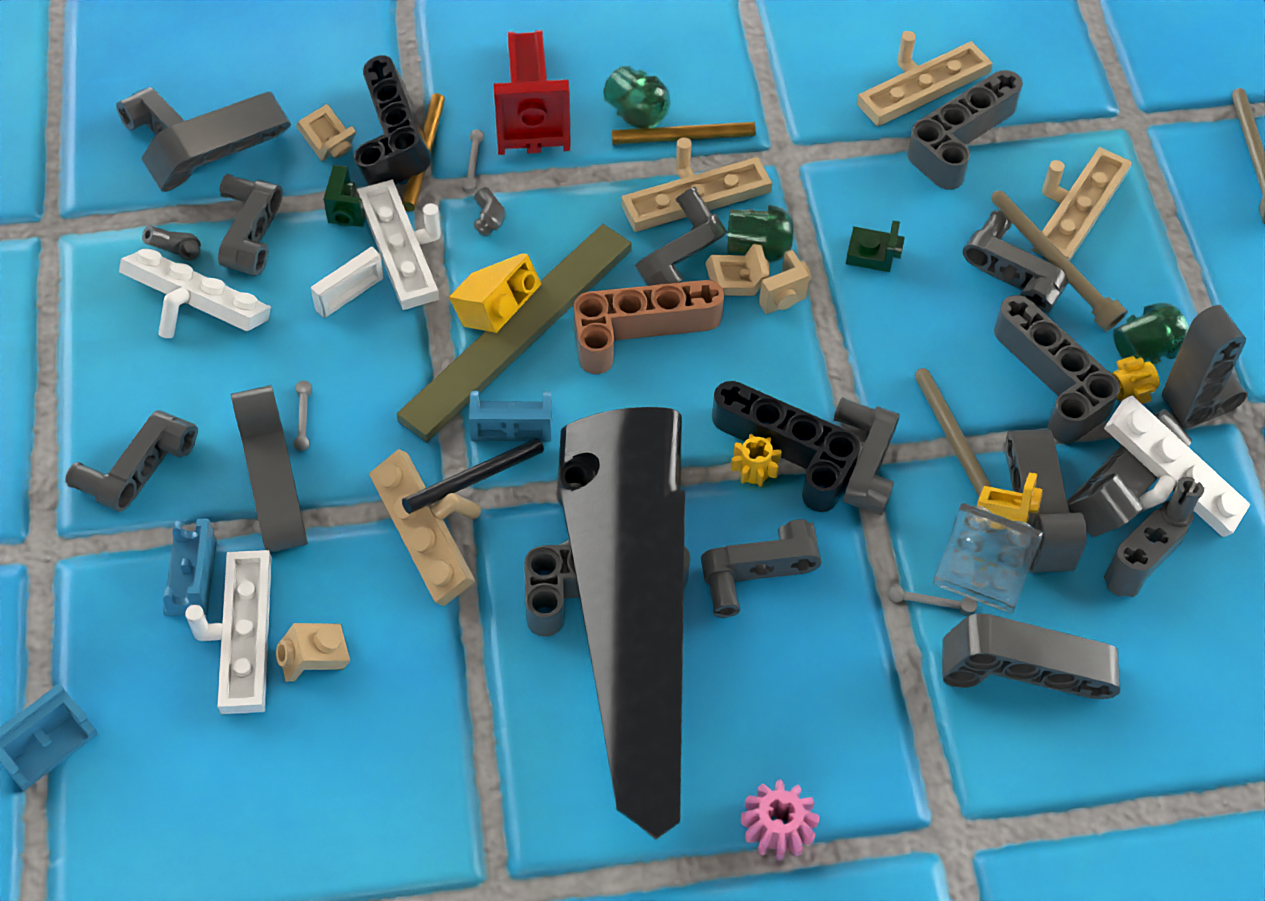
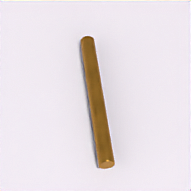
(429, 131)
(674, 133)

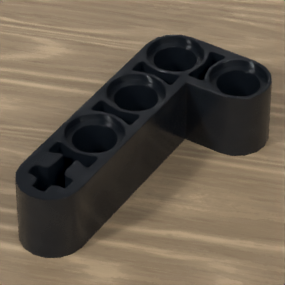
(403, 147)
(742, 410)

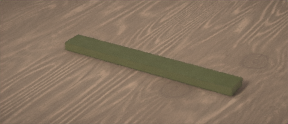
(496, 351)

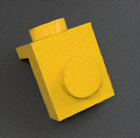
(1012, 504)

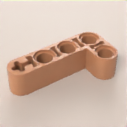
(641, 313)

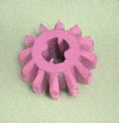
(775, 833)

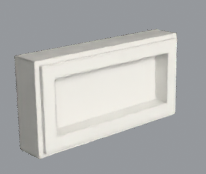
(347, 282)

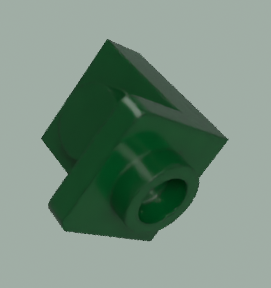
(340, 199)
(875, 248)

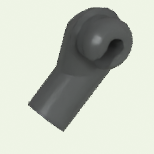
(491, 214)
(179, 243)

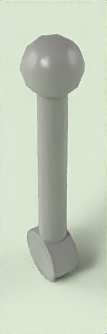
(469, 183)
(303, 390)
(966, 606)

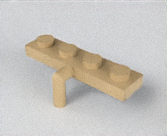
(923, 82)
(716, 187)
(1084, 201)
(425, 529)

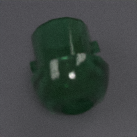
(638, 98)
(766, 228)
(1153, 334)

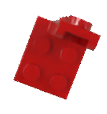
(530, 107)

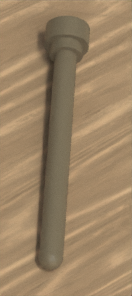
(1252, 140)
(1106, 311)
(952, 430)

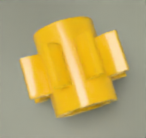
(1136, 379)
(755, 460)

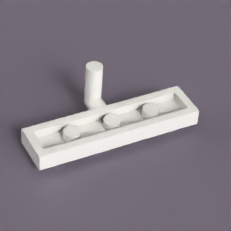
(401, 244)
(189, 287)
(1170, 461)
(242, 632)

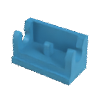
(510, 419)
(190, 568)
(43, 736)

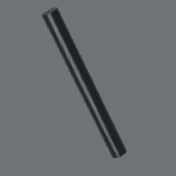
(472, 475)

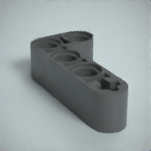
(212, 136)
(941, 137)
(1202, 374)
(1080, 382)
(269, 469)
(1113, 491)
(1062, 531)
(553, 588)
(1030, 655)

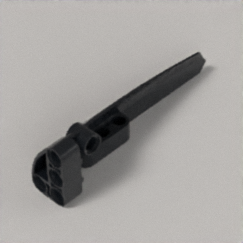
(630, 585)

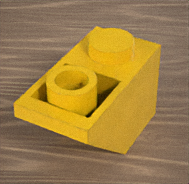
(495, 293)

